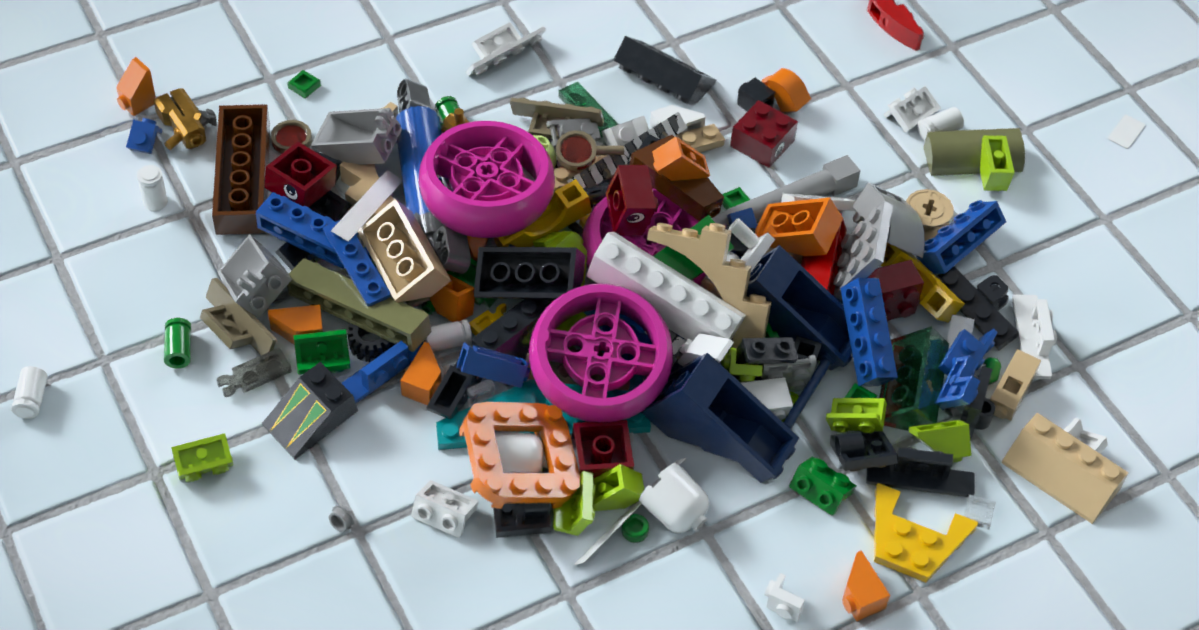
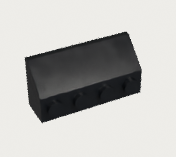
(663, 69)
(528, 272)
(513, 330)

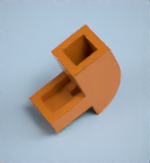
(789, 90)

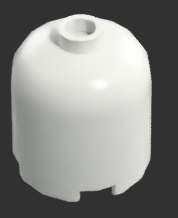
(520, 452)
(676, 500)

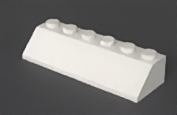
(681, 302)

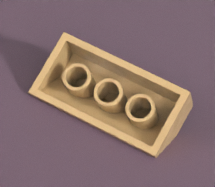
(403, 254)
(1065, 468)

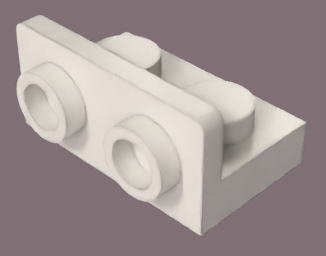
(914, 108)
(443, 508)

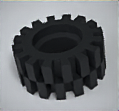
(365, 348)

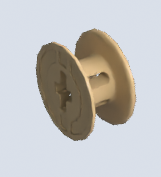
(936, 206)

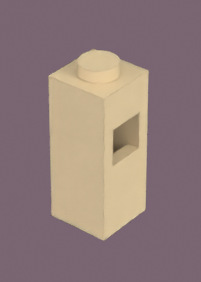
(1014, 384)

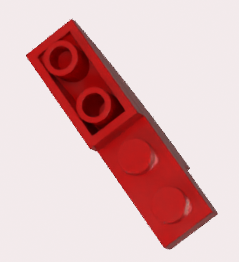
(896, 22)

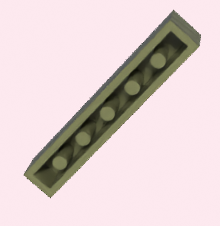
(341, 298)

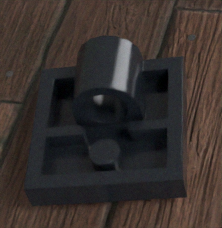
(981, 410)
(863, 450)
(522, 519)

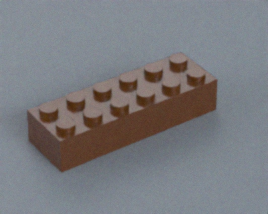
(240, 168)

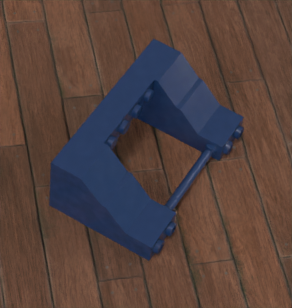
(721, 416)

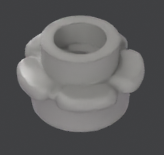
(341, 518)

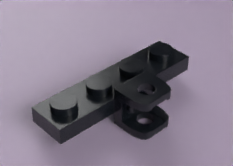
(983, 304)

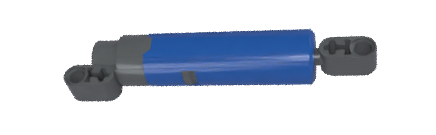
(419, 129)

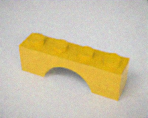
(565, 208)
(935, 295)

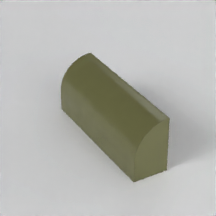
(960, 150)

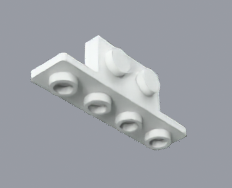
(499, 44)
(1035, 330)

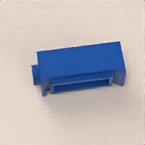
(493, 365)

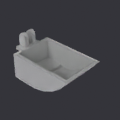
(358, 135)
(905, 224)
(254, 276)

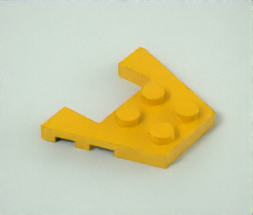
(911, 546)

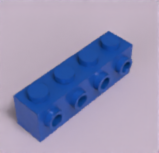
(297, 226)
(962, 236)
(868, 332)

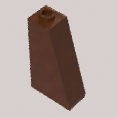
(694, 196)

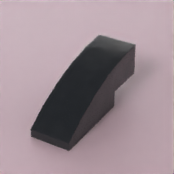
(452, 392)

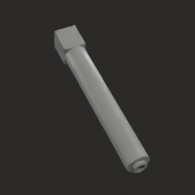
(834, 178)

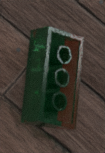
(919, 379)

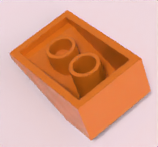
(801, 225)

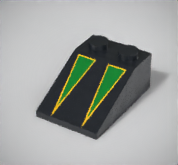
(310, 411)

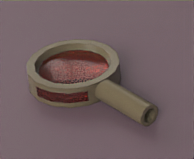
(288, 133)
(579, 150)

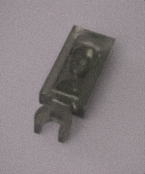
(255, 372)

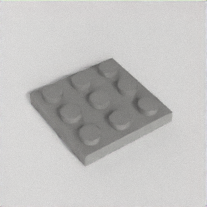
(864, 247)

